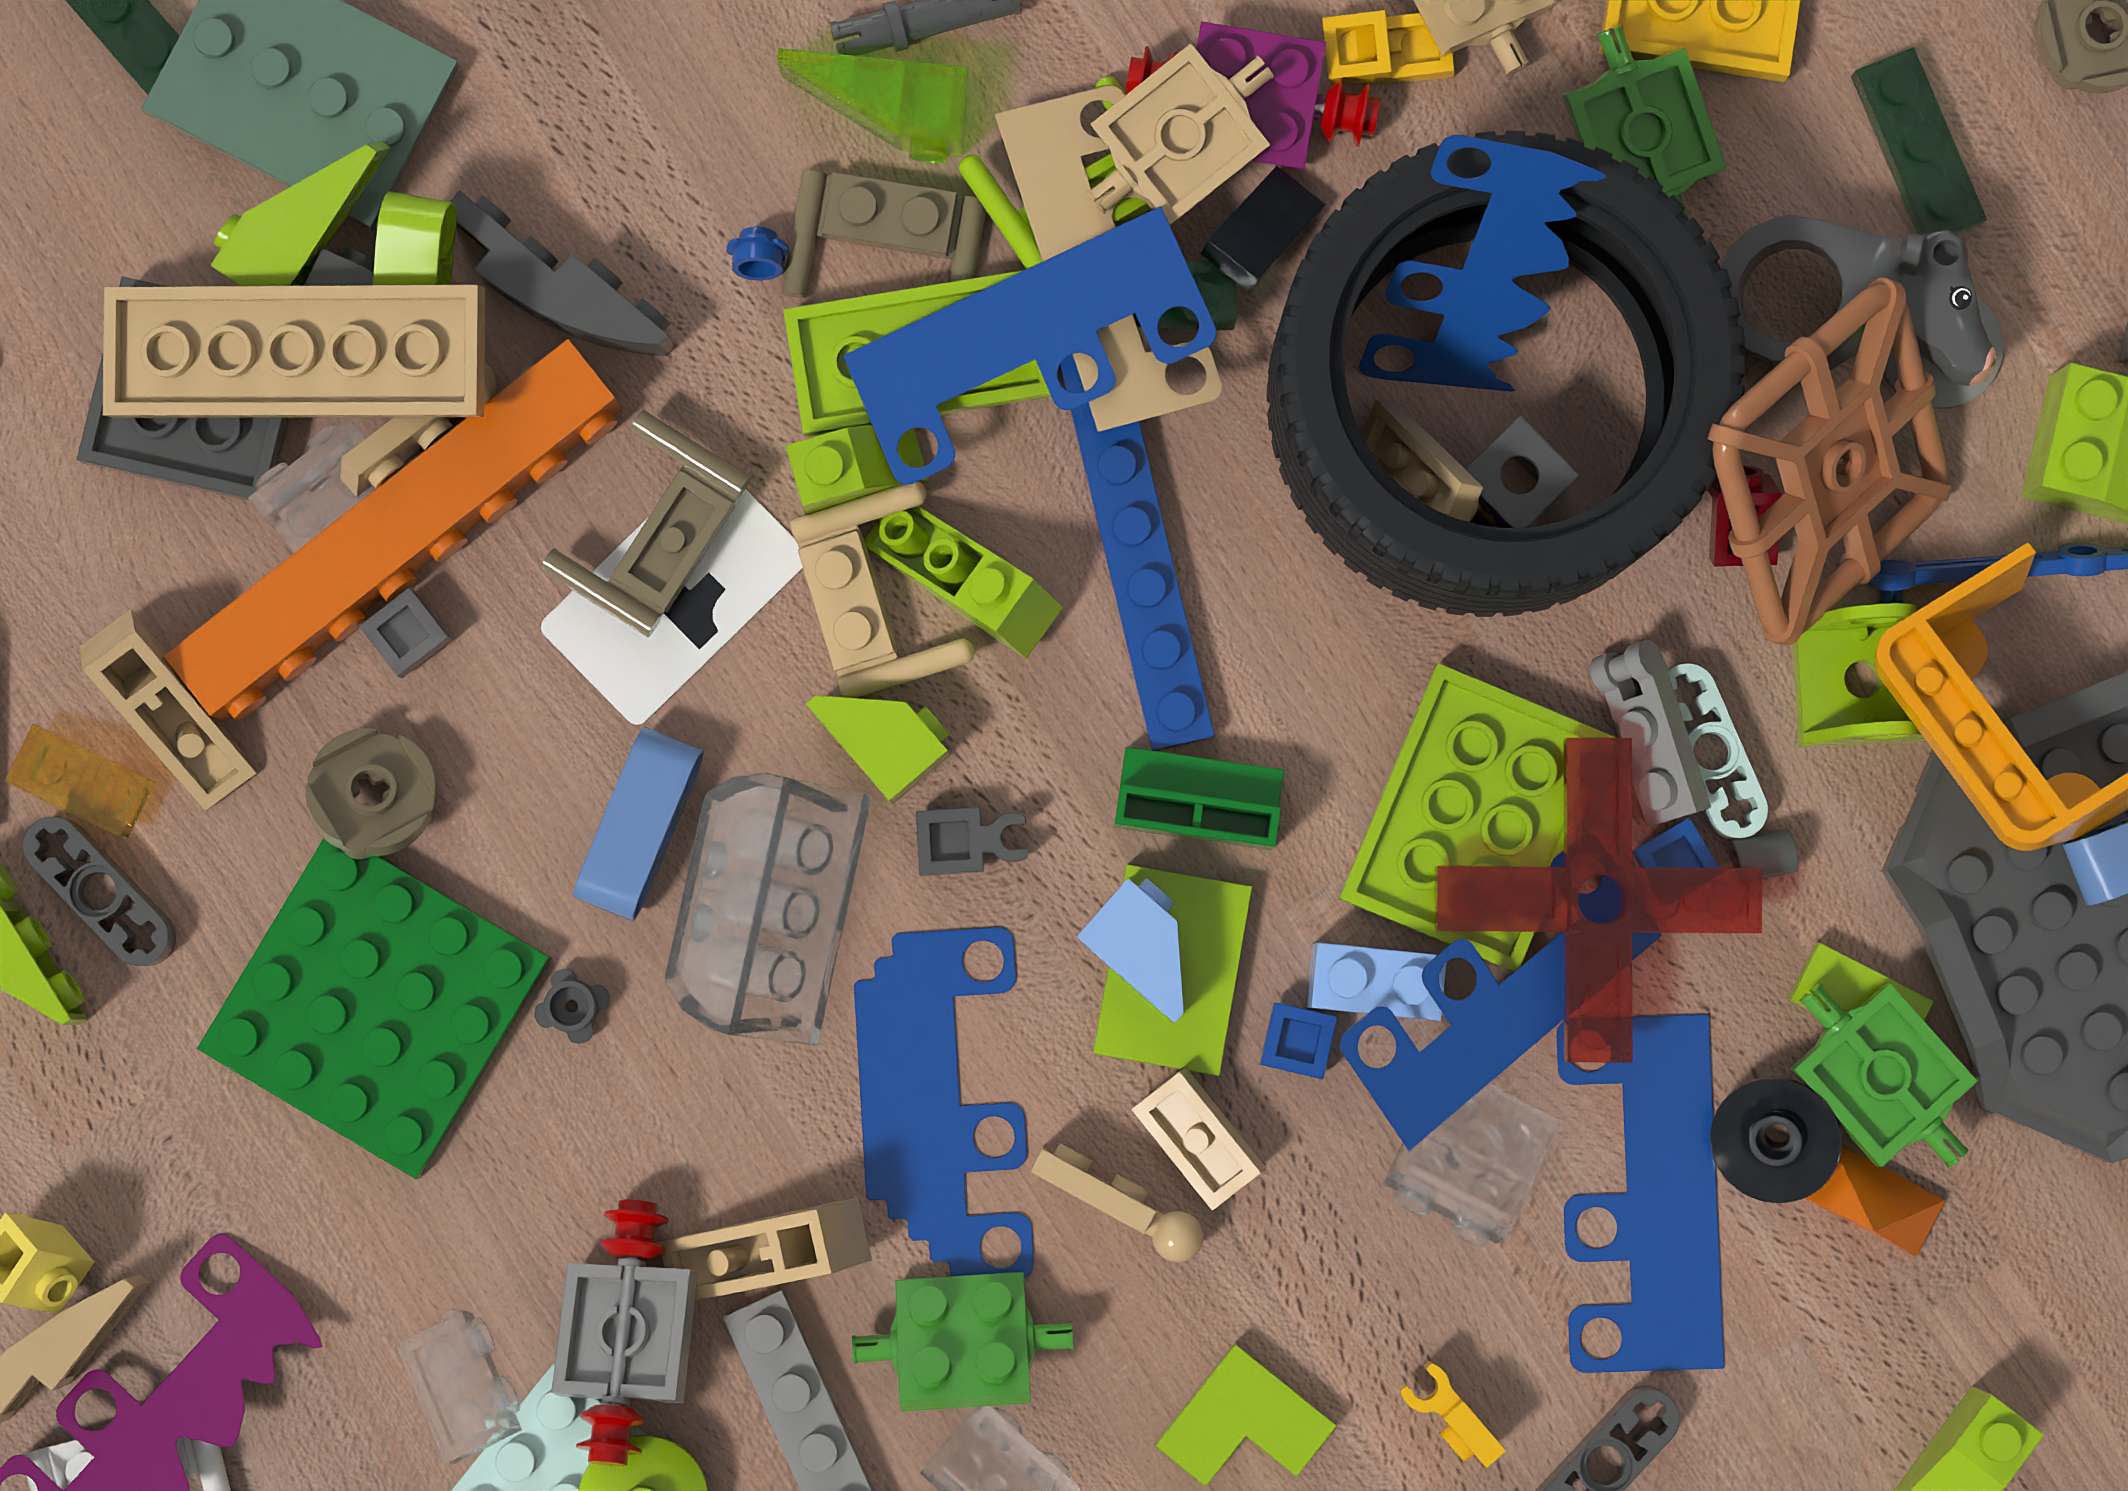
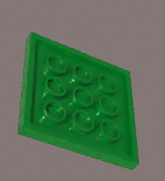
(374, 1005)

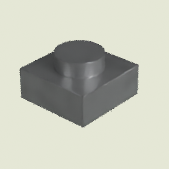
(405, 632)

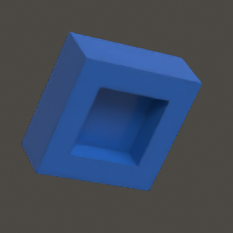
(1675, 848)
(1298, 1040)

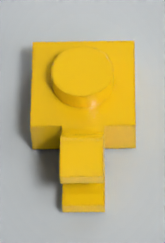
(1464, 1430)

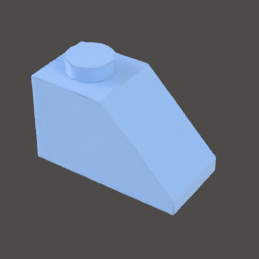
(1140, 943)

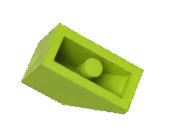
(846, 466)
(885, 739)

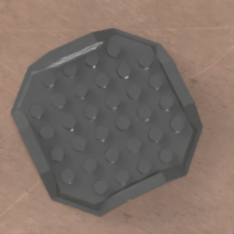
(2016, 947)

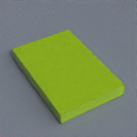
(1210, 938)

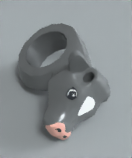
(1927, 265)

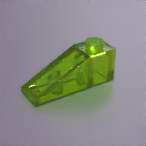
(899, 101)

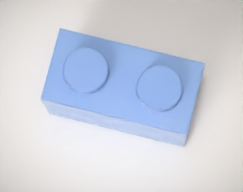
(1368, 978)

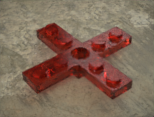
(1546, 900)

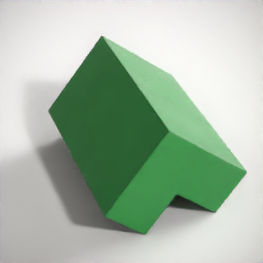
(1199, 798)

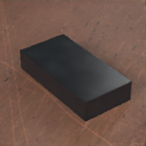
(1262, 229)

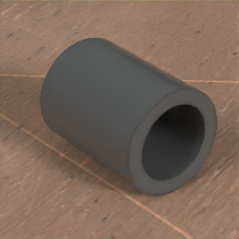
(1771, 851)

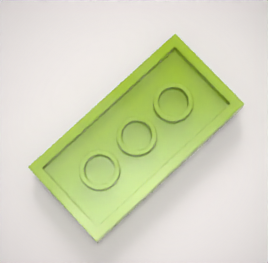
(828, 330)

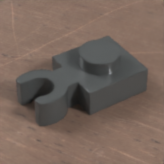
(955, 840)

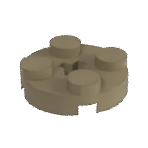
(2076, 57)
(364, 828)

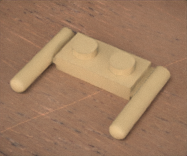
(850, 598)

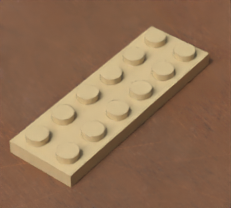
(294, 351)

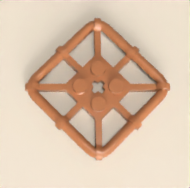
(1833, 461)

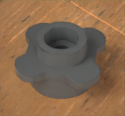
(554, 1011)

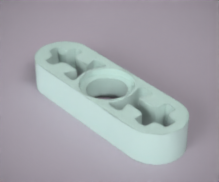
(1737, 759)

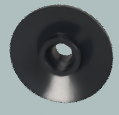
(1770, 1168)

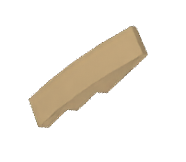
(63, 1344)

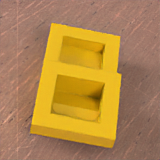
(1382, 49)

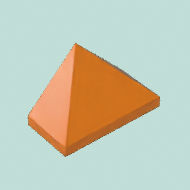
(1879, 1202)

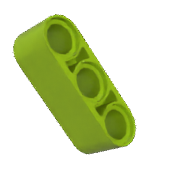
(414, 241)

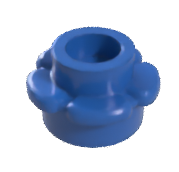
(757, 254)

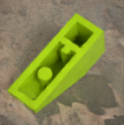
(286, 233)
(1974, 1448)

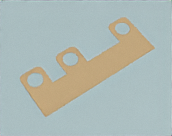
(1045, 157)

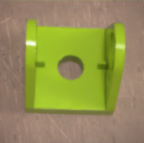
(1824, 706)

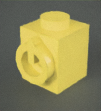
(39, 1263)

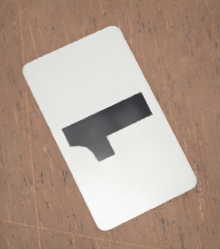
(731, 583)

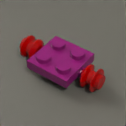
(1286, 103)

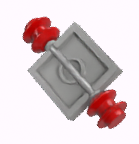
(624, 1333)

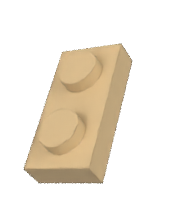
(1198, 1138)

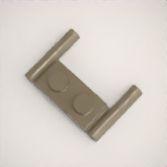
(882, 217)
(670, 539)

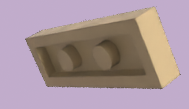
(1420, 462)

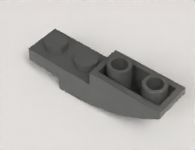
(572, 299)

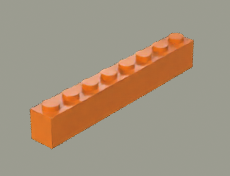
(394, 533)

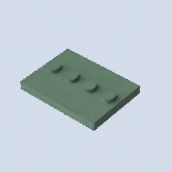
(301, 88)

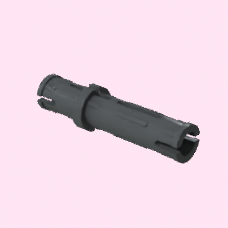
(914, 21)

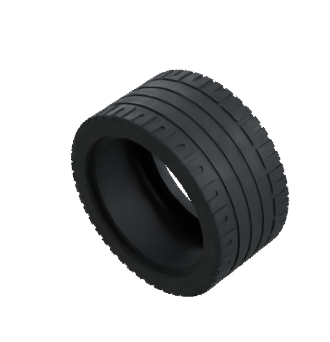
(1655, 274)

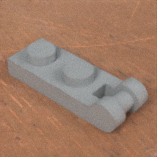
(1662, 754)

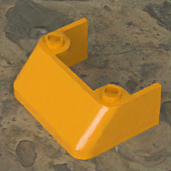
(1929, 672)

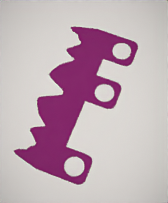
(198, 1398)

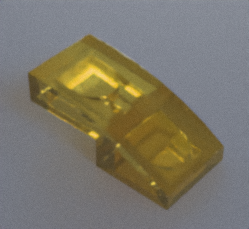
(80, 781)

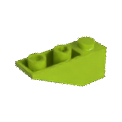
(965, 577)
(27, 967)

